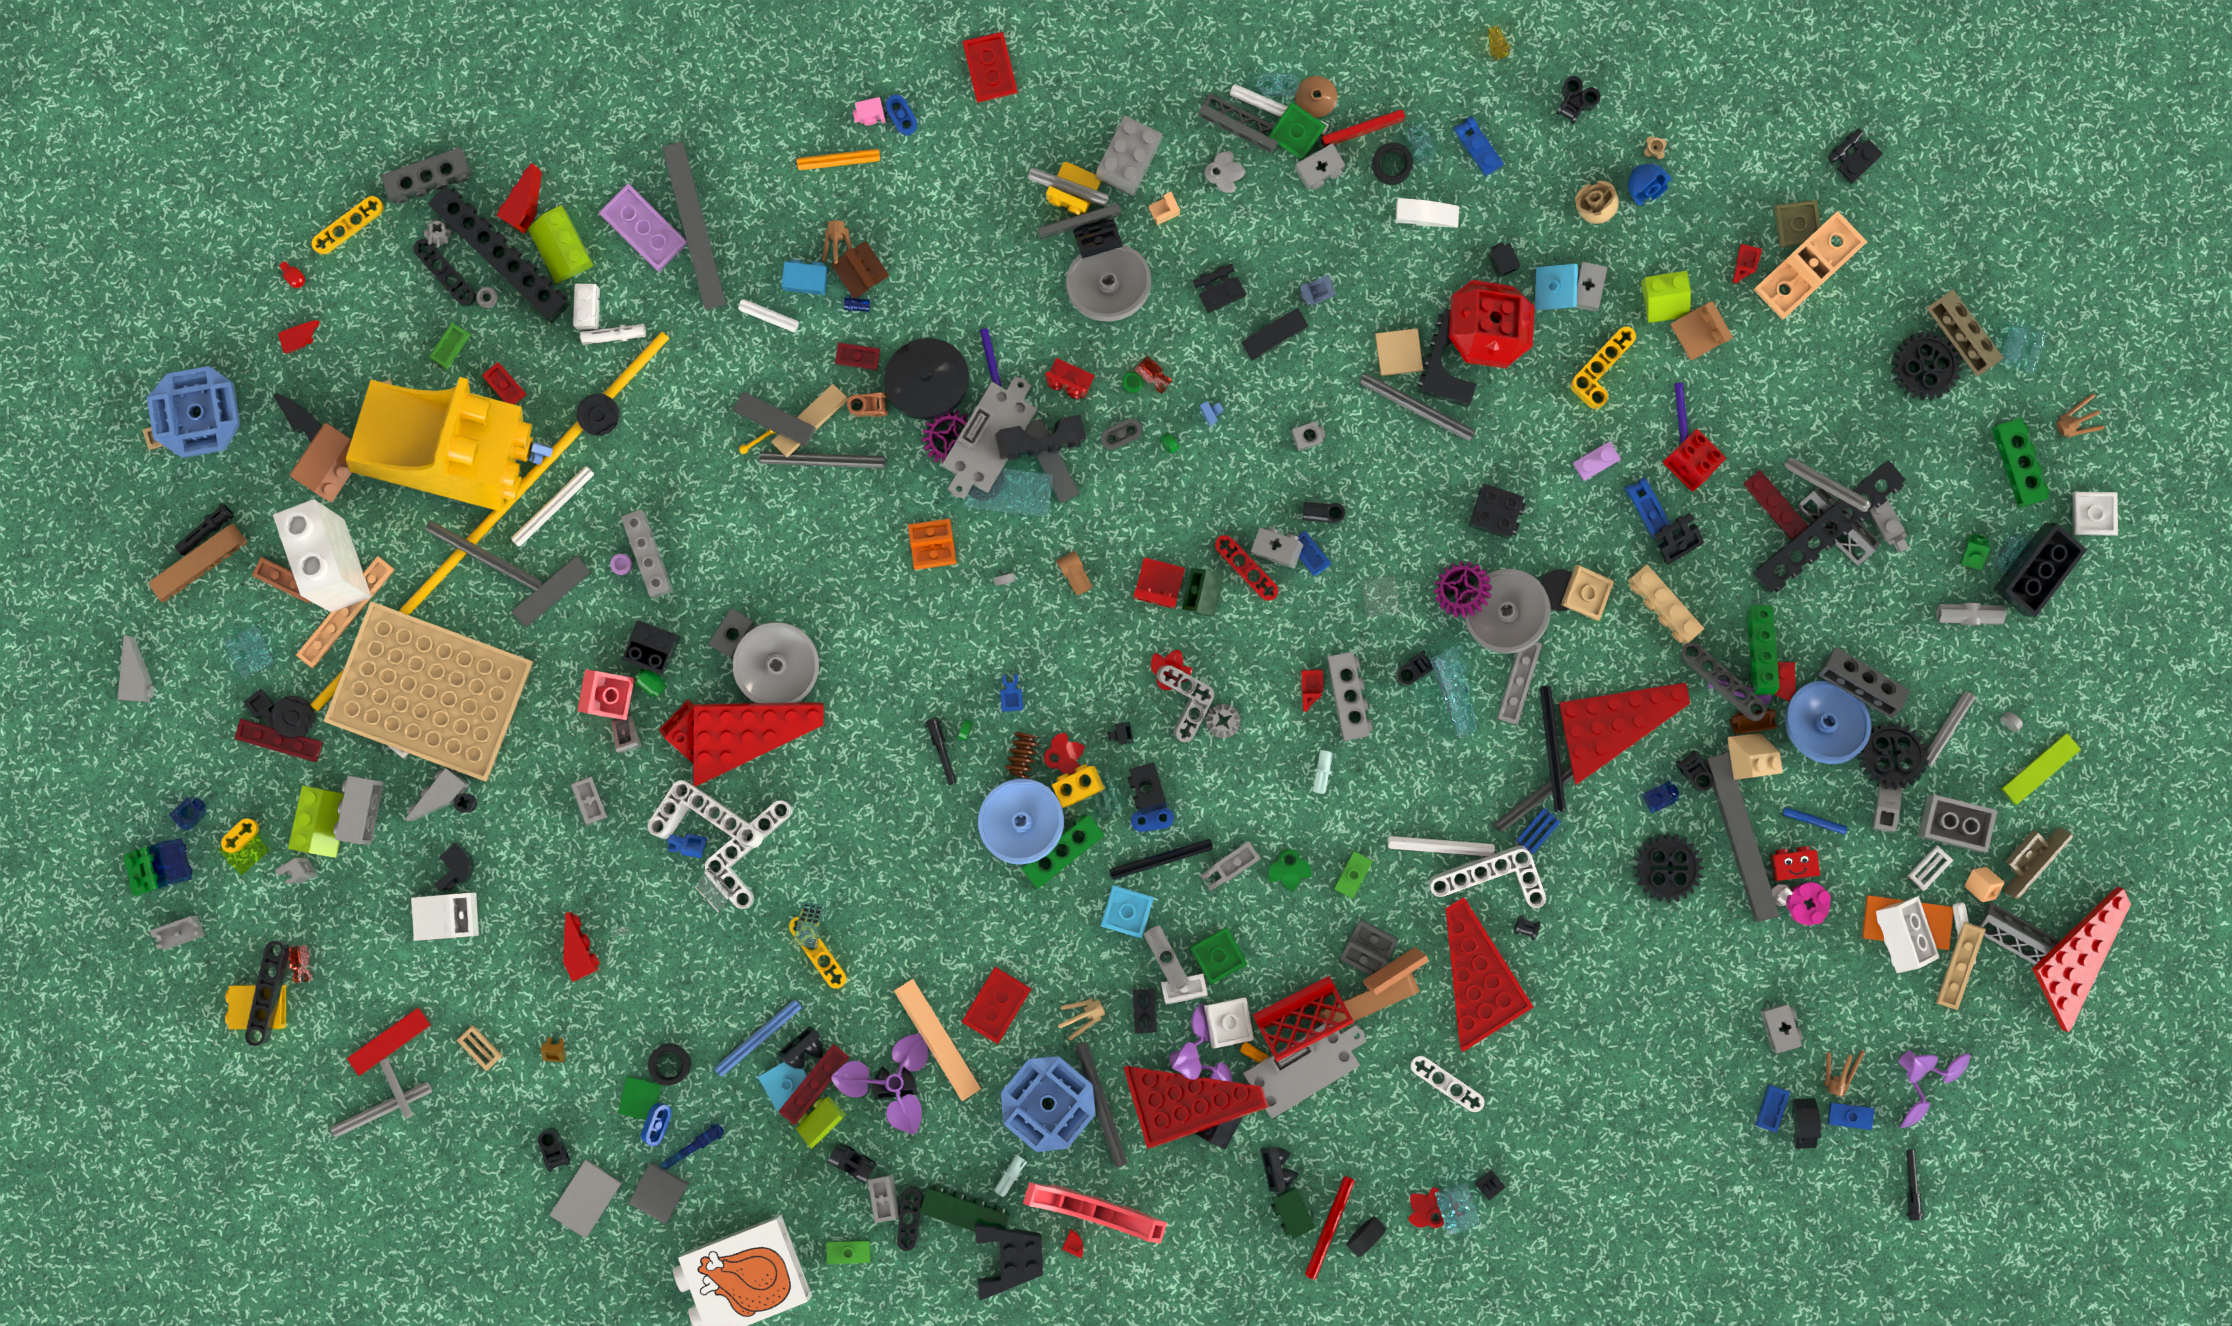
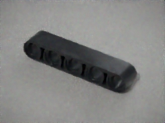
(260, 1001)

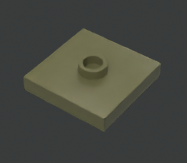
(1796, 222)

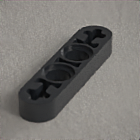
(443, 273)

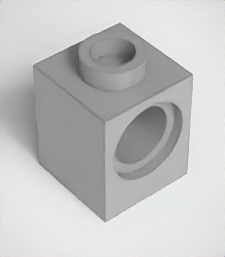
(1301, 443)

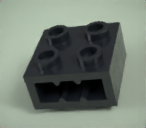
(1497, 511)

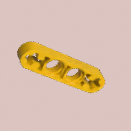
(345, 221)
(814, 956)

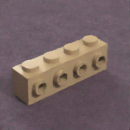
(1665, 604)

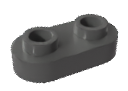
(1120, 432)

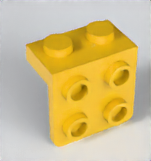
(1077, 175)

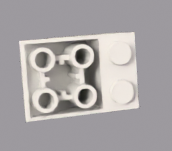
(445, 916)

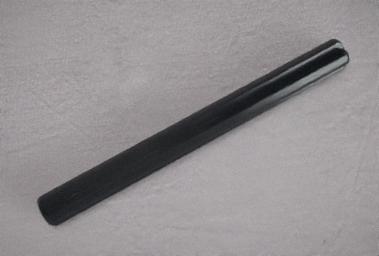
(1552, 749)

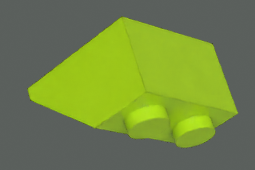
(1666, 296)
(820, 1121)

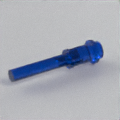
(702, 1141)

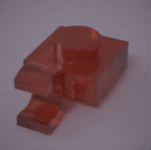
(1151, 373)
(299, 961)

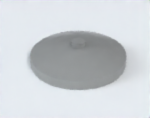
(1109, 284)
(1514, 613)
(775, 663)

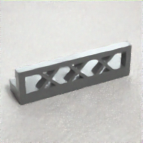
(1238, 127)
(1860, 534)
(2022, 931)

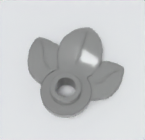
(1227, 172)

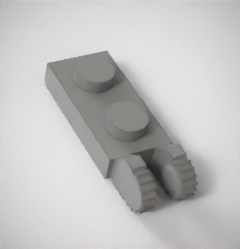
(1233, 864)

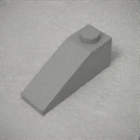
(134, 676)

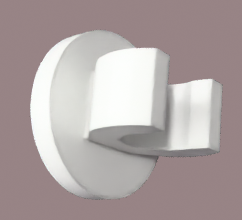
(1780, 894)

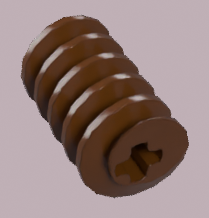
(1021, 754)

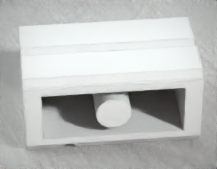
(586, 307)

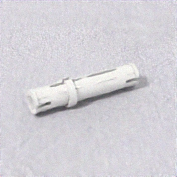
(611, 334)

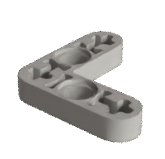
(1194, 701)

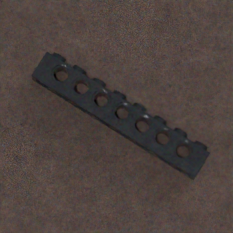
(446, 200)
(1765, 572)

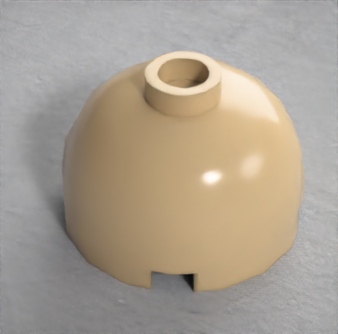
(1597, 202)

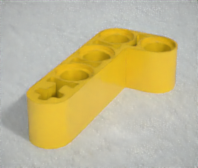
(1605, 363)

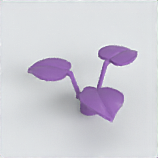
(1187, 1059)
(1917, 1068)
(907, 1111)

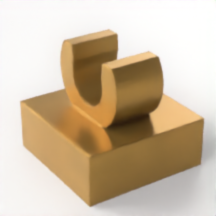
(553, 1052)

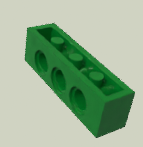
(2016, 474)
(1762, 650)
(1092, 835)

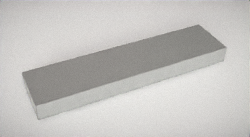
(1518, 684)

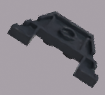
(1018, 1258)

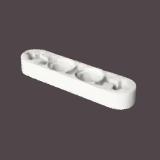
(1445, 1086)

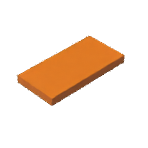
(1937, 916)

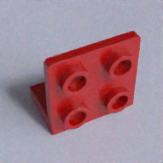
(1069, 378)
(1694, 460)
(1159, 583)
(679, 730)

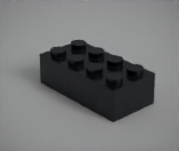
(2040, 569)

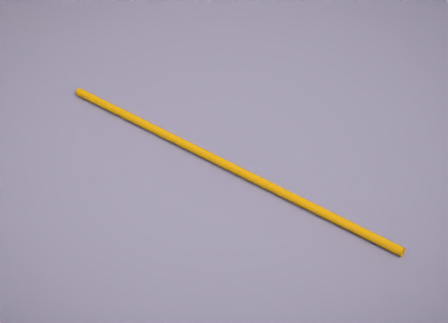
(495, 515)

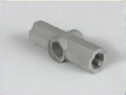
(1970, 613)
(1173, 971)

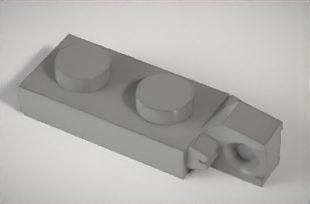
(1889, 526)

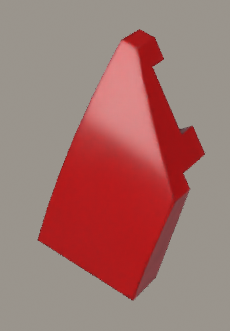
(1746, 262)
(297, 336)
(1311, 686)

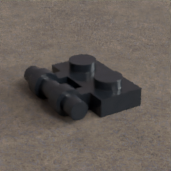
(1859, 161)
(1097, 238)
(1222, 294)
(1681, 543)

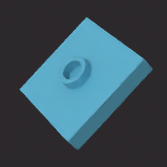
(1556, 287)
(1127, 911)
(781, 1083)

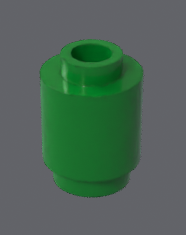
(650, 682)

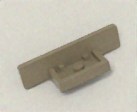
(2032, 858)

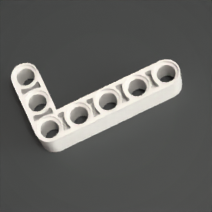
(707, 810)
(727, 862)
(1492, 872)

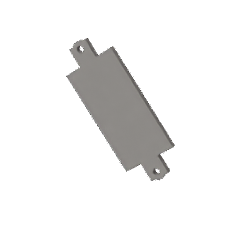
(976, 452)
(1306, 1070)

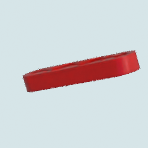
(1246, 568)

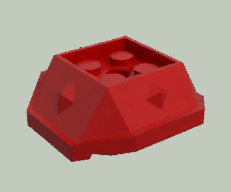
(1481, 339)

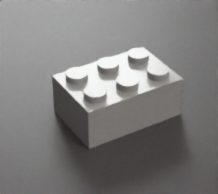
(1128, 155)
(358, 810)
(1957, 823)

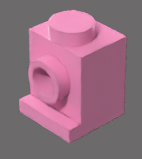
(869, 111)

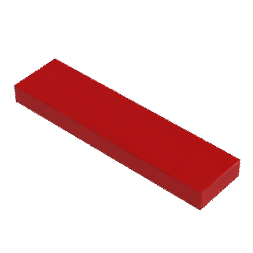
(1363, 128)
(388, 1041)

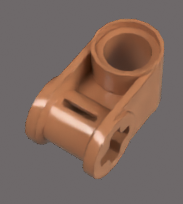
(869, 405)

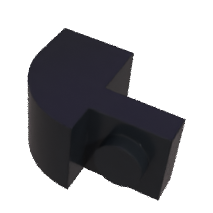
(460, 866)
(1806, 1122)

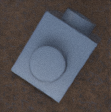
(1317, 291)

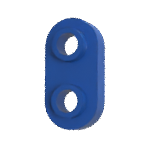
(902, 115)
(1152, 820)
(656, 1124)

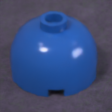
(1650, 179)

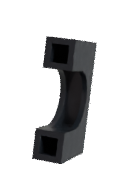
(1436, 380)

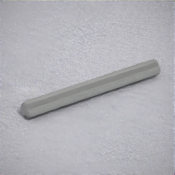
(1828, 484)
(379, 1110)

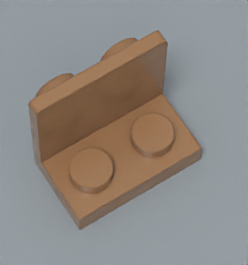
(1701, 330)

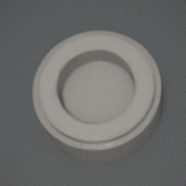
(1004, 579)
(2011, 721)

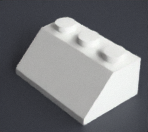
(1907, 935)

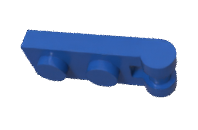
(1478, 146)
(1647, 506)

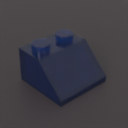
(170, 863)

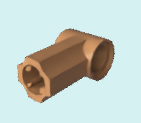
(1073, 570)

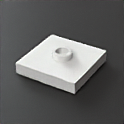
(2095, 513)
(1229, 1022)

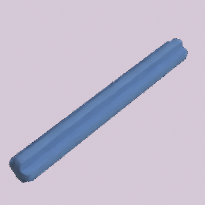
(758, 1037)

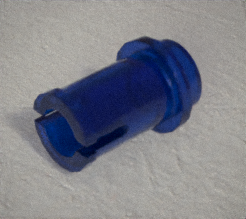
(857, 304)

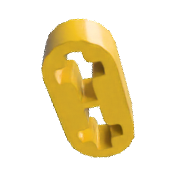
(236, 832)

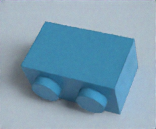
(805, 277)

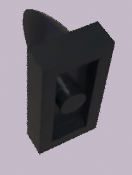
(1144, 1011)
(805, 1041)
(909, 1087)
(1277, 1177)

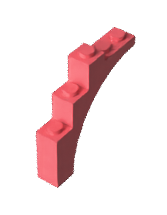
(1095, 1210)

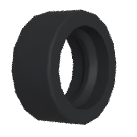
(1392, 147)
(652, 1064)
(1366, 1236)

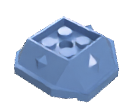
(173, 409)
(1043, 1127)

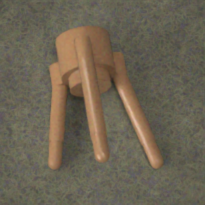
(835, 232)
(2068, 425)
(1839, 1085)

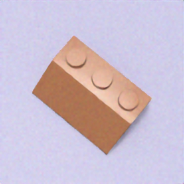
(324, 463)

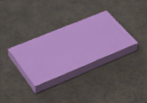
(643, 227)

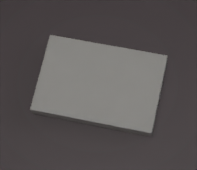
(585, 1198)

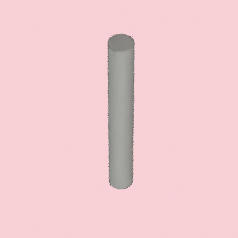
(397, 1091)

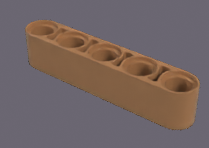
(196, 562)
(1368, 1002)

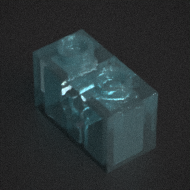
(1457, 1208)

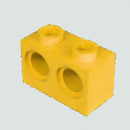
(1079, 789)

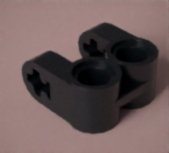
(852, 1162)

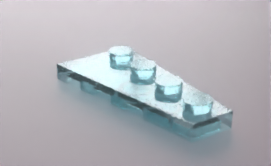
(1455, 691)

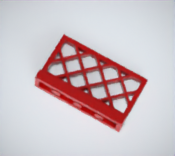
(1299, 1002)

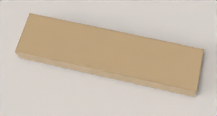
(814, 415)
(1960, 965)

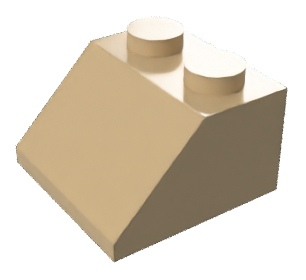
(1753, 756)

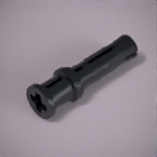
(212, 523)

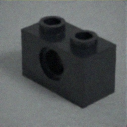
(1143, 776)

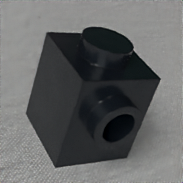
(1503, 259)

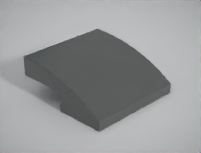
(1368, 947)
(658, 1193)

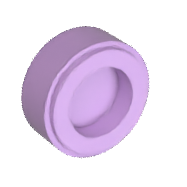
(621, 564)

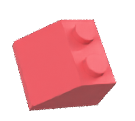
(605, 694)

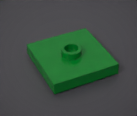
(1297, 131)
(1218, 955)

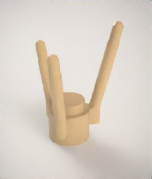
(1093, 1010)

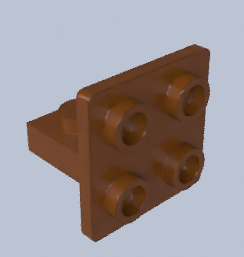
(860, 269)

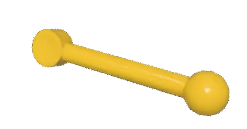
(744, 448)

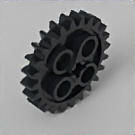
(1941, 377)
(1913, 756)
(1668, 848)

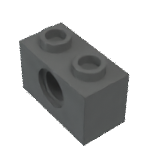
(732, 621)

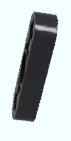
(913, 1235)

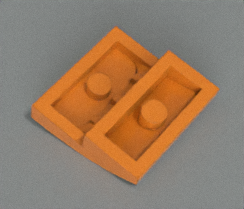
(932, 544)

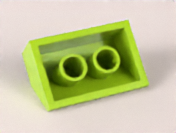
(559, 245)
(316, 822)

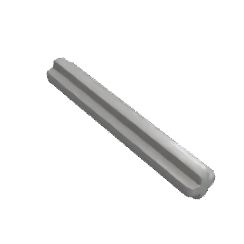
(1068, 187)
(1949, 726)

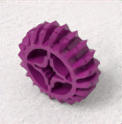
(941, 434)
(1478, 594)

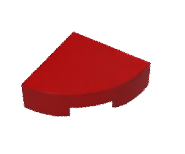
(1073, 1244)

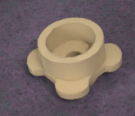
(1659, 143)

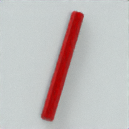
(1329, 1227)

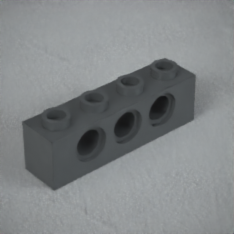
(395, 180)
(1863, 682)

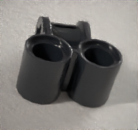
(1575, 101)

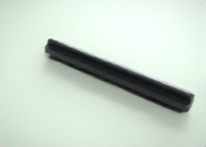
(1161, 859)

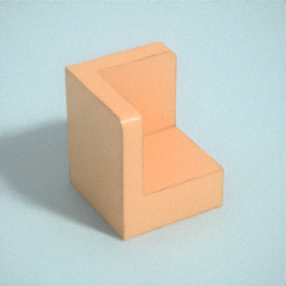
(1164, 209)
(1984, 884)

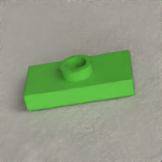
(449, 345)
(1353, 875)
(848, 1252)

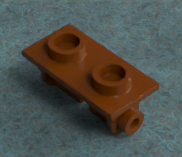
(1741, 724)

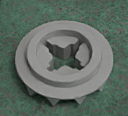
(1233, 722)

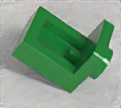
(1975, 551)

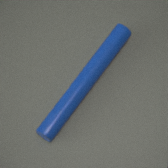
(1814, 820)

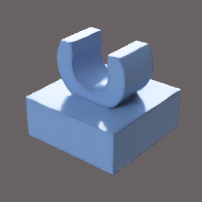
(1211, 412)
(537, 452)

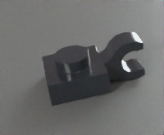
(260, 705)

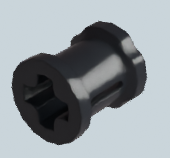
(470, 806)
(1527, 927)

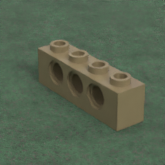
(1965, 333)

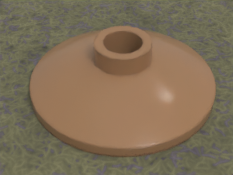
(1316, 106)

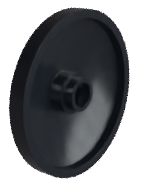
(926, 378)

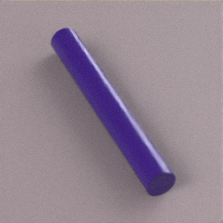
(990, 356)
(1681, 412)

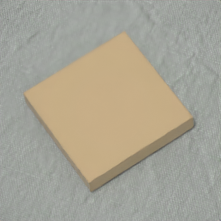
(1399, 352)
(1587, 592)

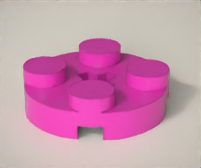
(1819, 898)

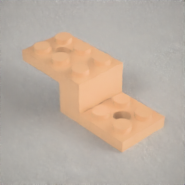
(1810, 265)

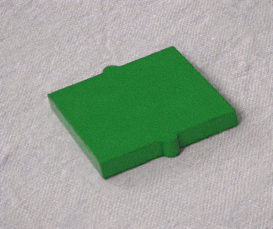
(638, 1097)

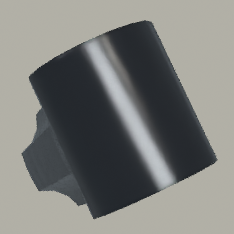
(1320, 512)

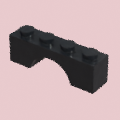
(1016, 442)

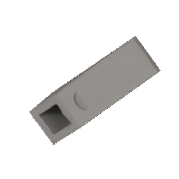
(440, 794)
(1887, 807)

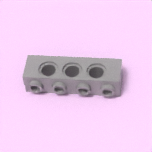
(647, 554)
(1349, 662)

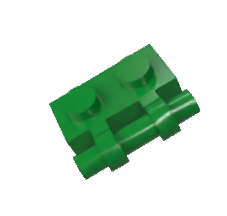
(140, 871)

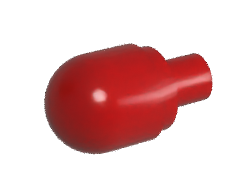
(292, 275)

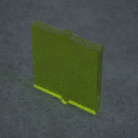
(248, 855)

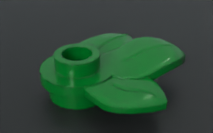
(1289, 873)

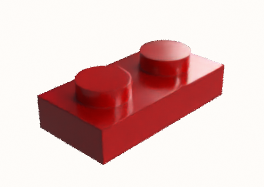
(504, 384)

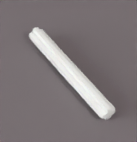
(1261, 102)
(552, 506)
(1441, 846)

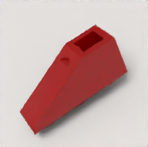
(522, 202)
(577, 955)

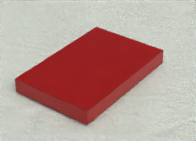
(990, 67)
(996, 1005)

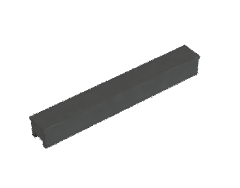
(694, 226)
(1741, 838)

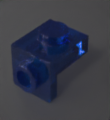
(1661, 796)

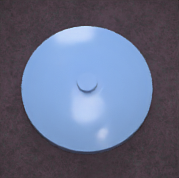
(1021, 821)

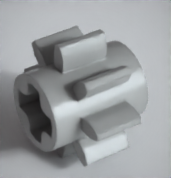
(437, 233)

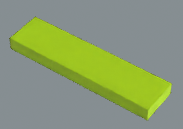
(2040, 769)

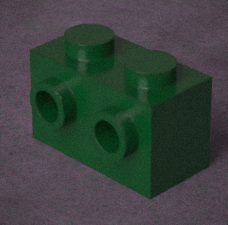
(1202, 592)
(1293, 1212)

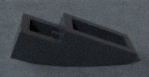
(1275, 334)
(298, 417)

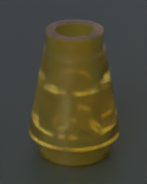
(1498, 44)

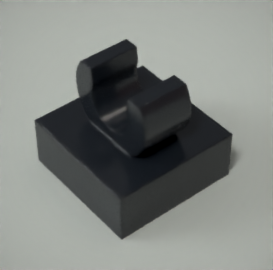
(1122, 734)
(1490, 1185)

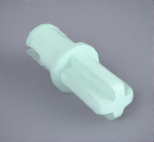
(1322, 771)
(1010, 1175)

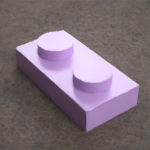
(1596, 461)

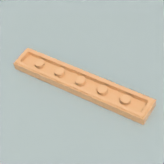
(339, 620)
(937, 1040)

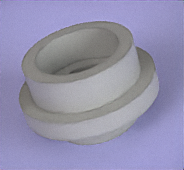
(480, 297)

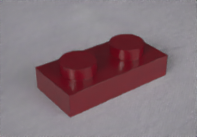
(857, 356)

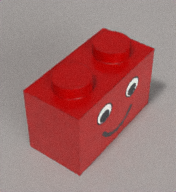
(1794, 864)

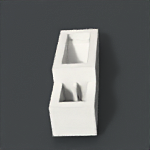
(1426, 213)

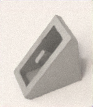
(625, 735)

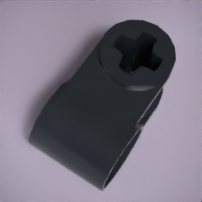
(1417, 667)
(1695, 770)
(554, 1150)

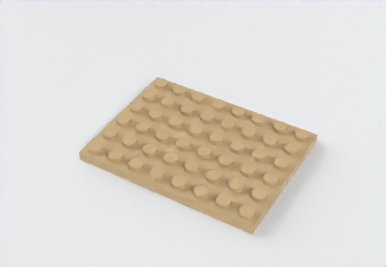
(428, 691)

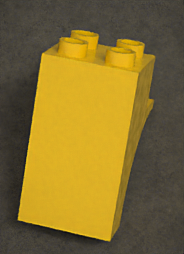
(441, 442)

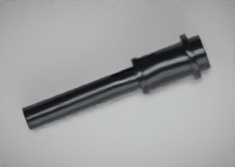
(938, 739)
(1913, 1196)

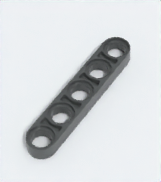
(1727, 691)

